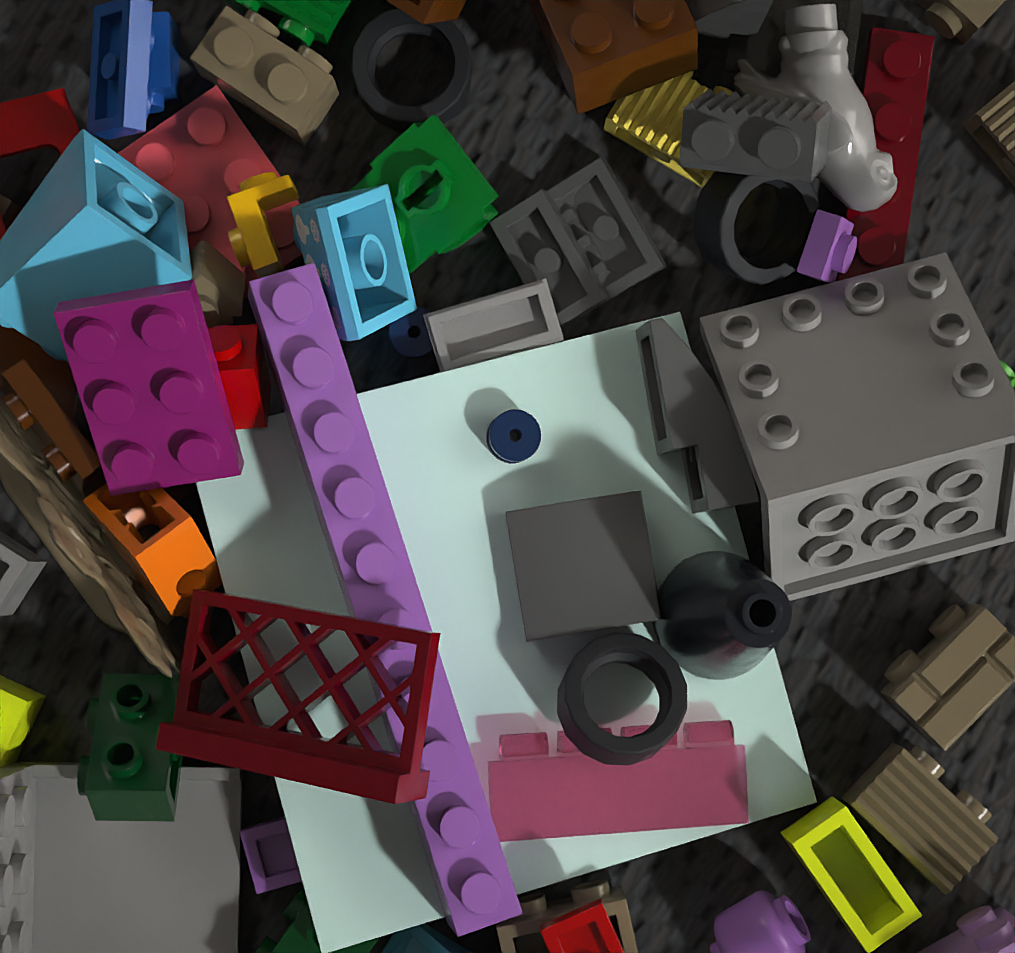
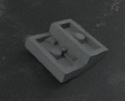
(580, 240)
(583, 565)

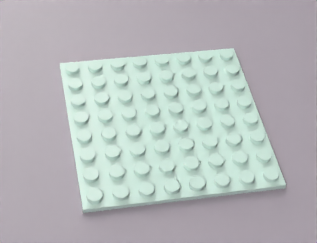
(450, 499)

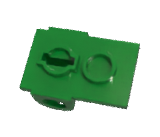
(434, 213)

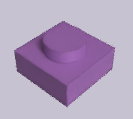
(828, 248)
(270, 855)

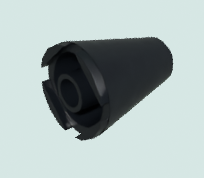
(720, 615)

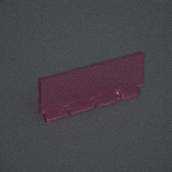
(581, 797)

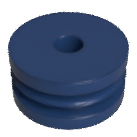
(403, 343)
(526, 429)

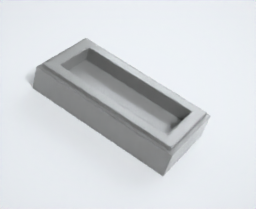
(494, 326)

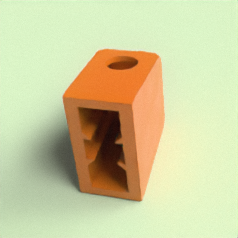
(169, 561)

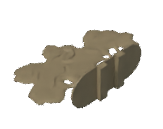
(83, 549)

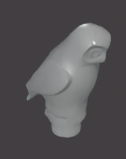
(817, 69)

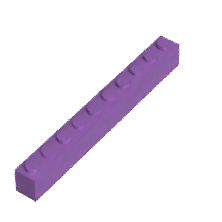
(380, 585)

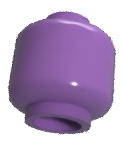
(760, 926)

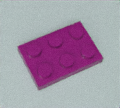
(150, 387)

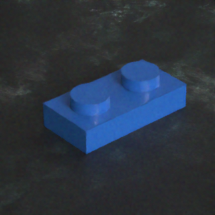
(120, 68)

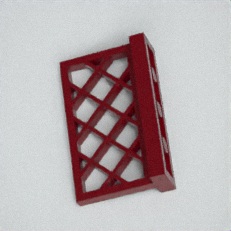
(303, 755)

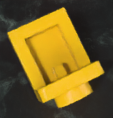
(253, 238)

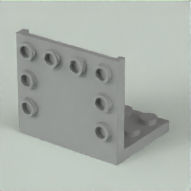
(869, 424)
(118, 883)

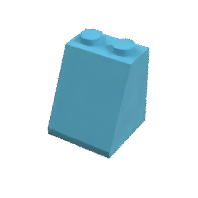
(87, 234)

